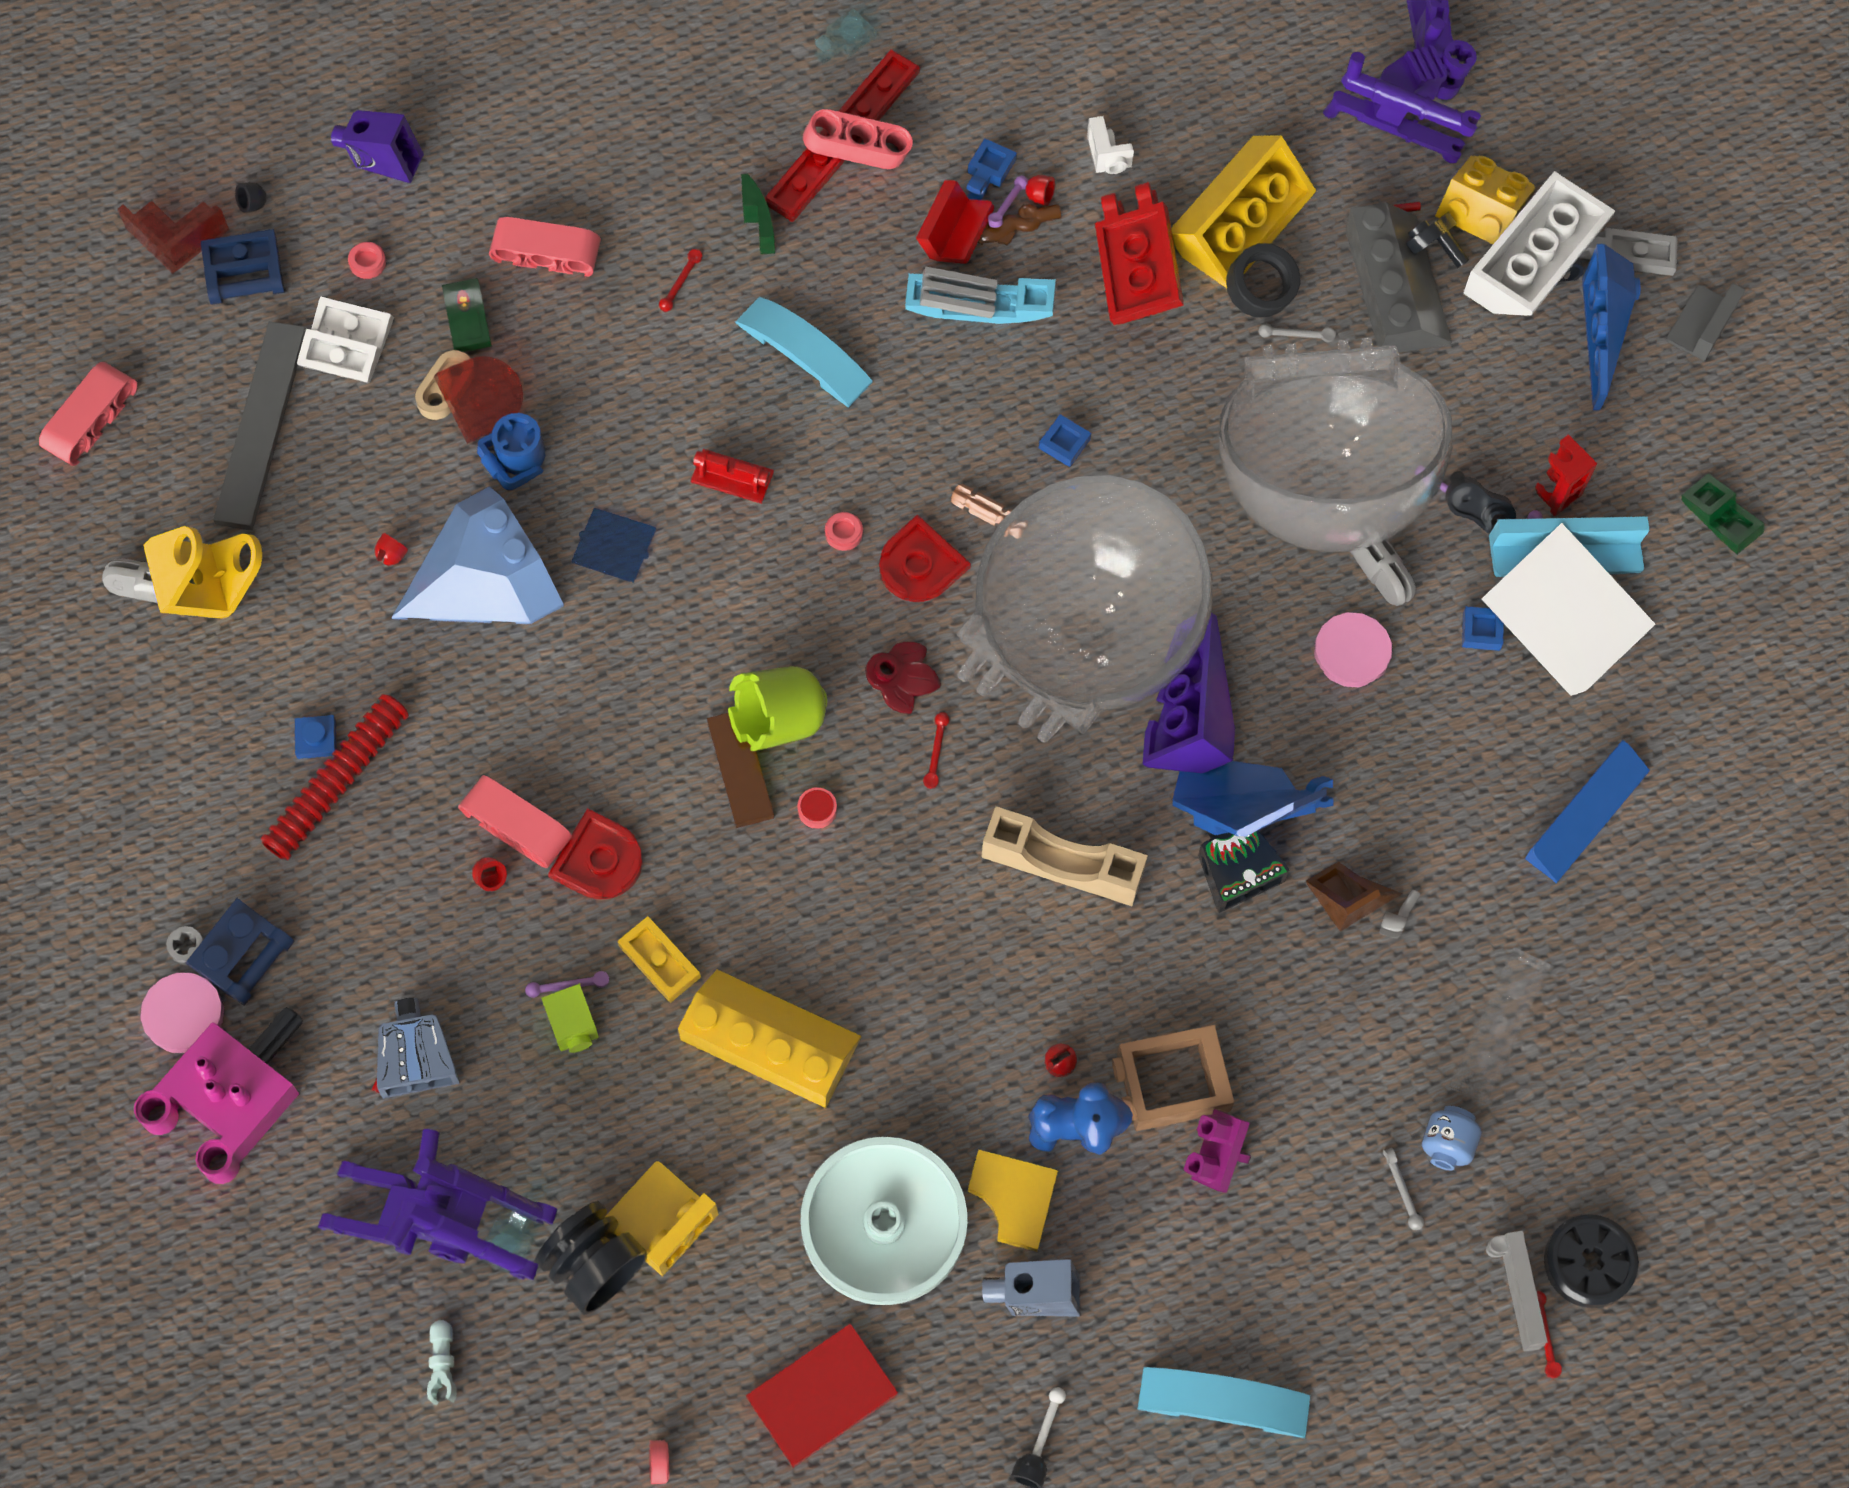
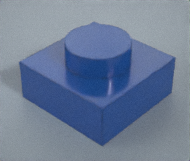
(1064, 440)
(1481, 629)
(315, 736)

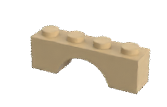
(1026, 846)

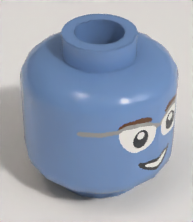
(1451, 1137)

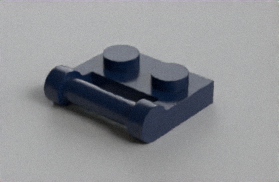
(240, 256)
(227, 945)

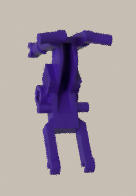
(1414, 83)
(439, 1210)

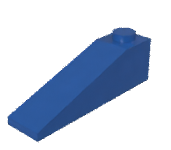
(1608, 304)

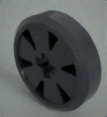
(1566, 1264)

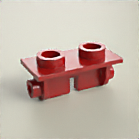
(731, 475)

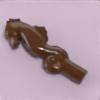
(1028, 220)

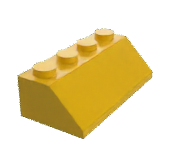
(1243, 206)
(768, 1037)

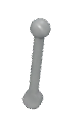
(1327, 334)
(1415, 1221)

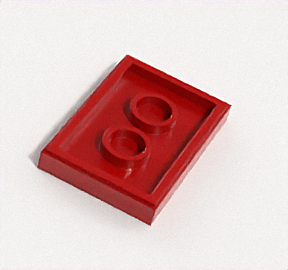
(821, 1395)

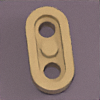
(429, 389)

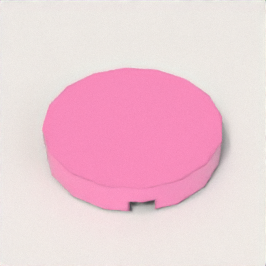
(1353, 649)
(180, 1010)

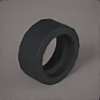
(1281, 261)

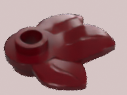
(907, 678)

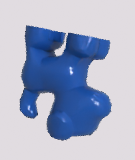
(1091, 1119)

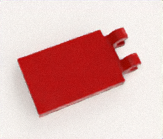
(1138, 257)

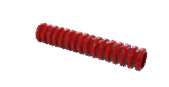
(335, 776)

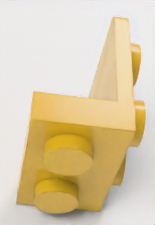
(1485, 198)

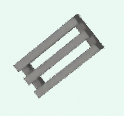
(958, 286)

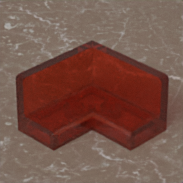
(174, 242)

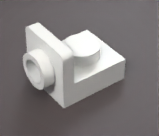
(1104, 152)

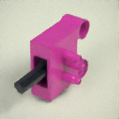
(226, 1091)

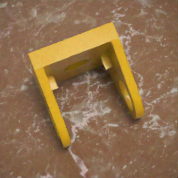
(213, 567)

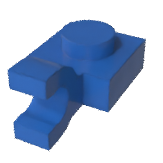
(988, 165)

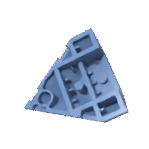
(481, 570)

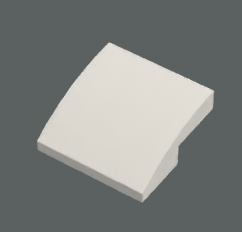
(345, 340)

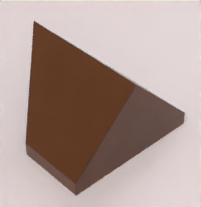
(1348, 895)

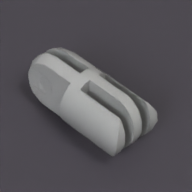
(1387, 572)
(129, 579)

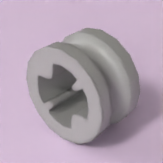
(178, 937)

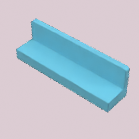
(1610, 540)

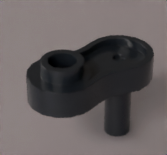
(1425, 234)
(1472, 501)

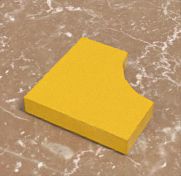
(1016, 1194)

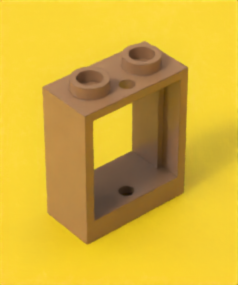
(1213, 1067)

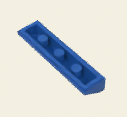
(1588, 812)

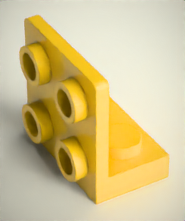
(663, 1216)

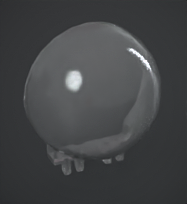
(1334, 445)
(1089, 599)

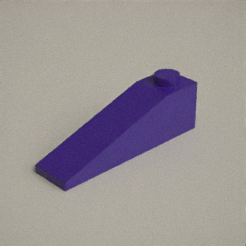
(1197, 714)

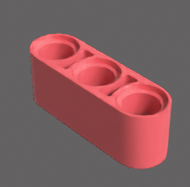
(842, 146)
(545, 245)
(86, 412)
(515, 821)

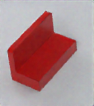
(953, 225)

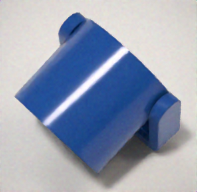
(517, 448)

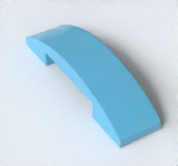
(1013, 304)
(807, 348)
(1224, 1400)

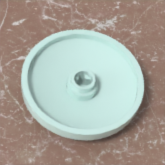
(884, 1220)

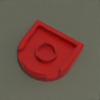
(920, 562)
(599, 858)

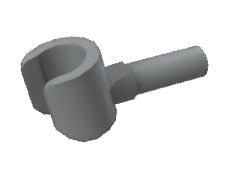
(1394, 924)

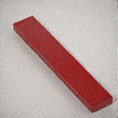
(869, 101)

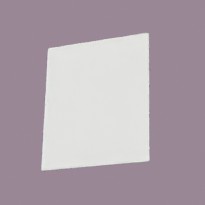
(1568, 611)

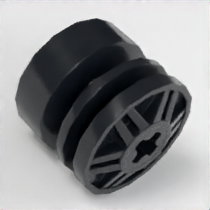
(584, 1250)

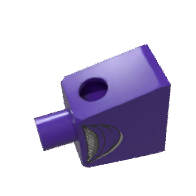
(380, 144)

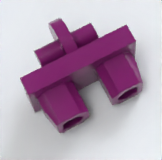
(1219, 1151)

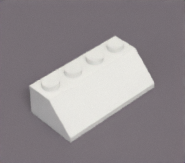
(1537, 248)

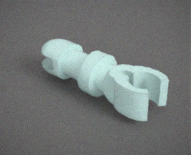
(441, 1362)

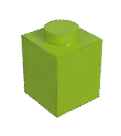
(570, 1019)

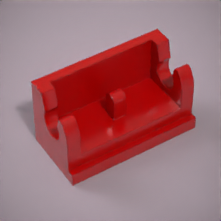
(1570, 471)

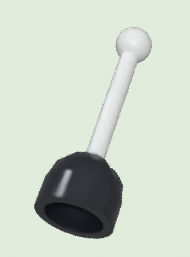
(1031, 1468)

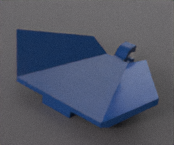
(1246, 797)

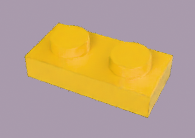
(659, 959)

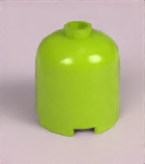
(776, 706)

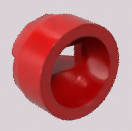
(1040, 189)
(389, 549)
(492, 879)
(1064, 1066)

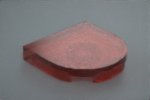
(480, 394)

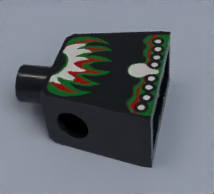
(1240, 867)

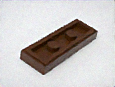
(740, 774)

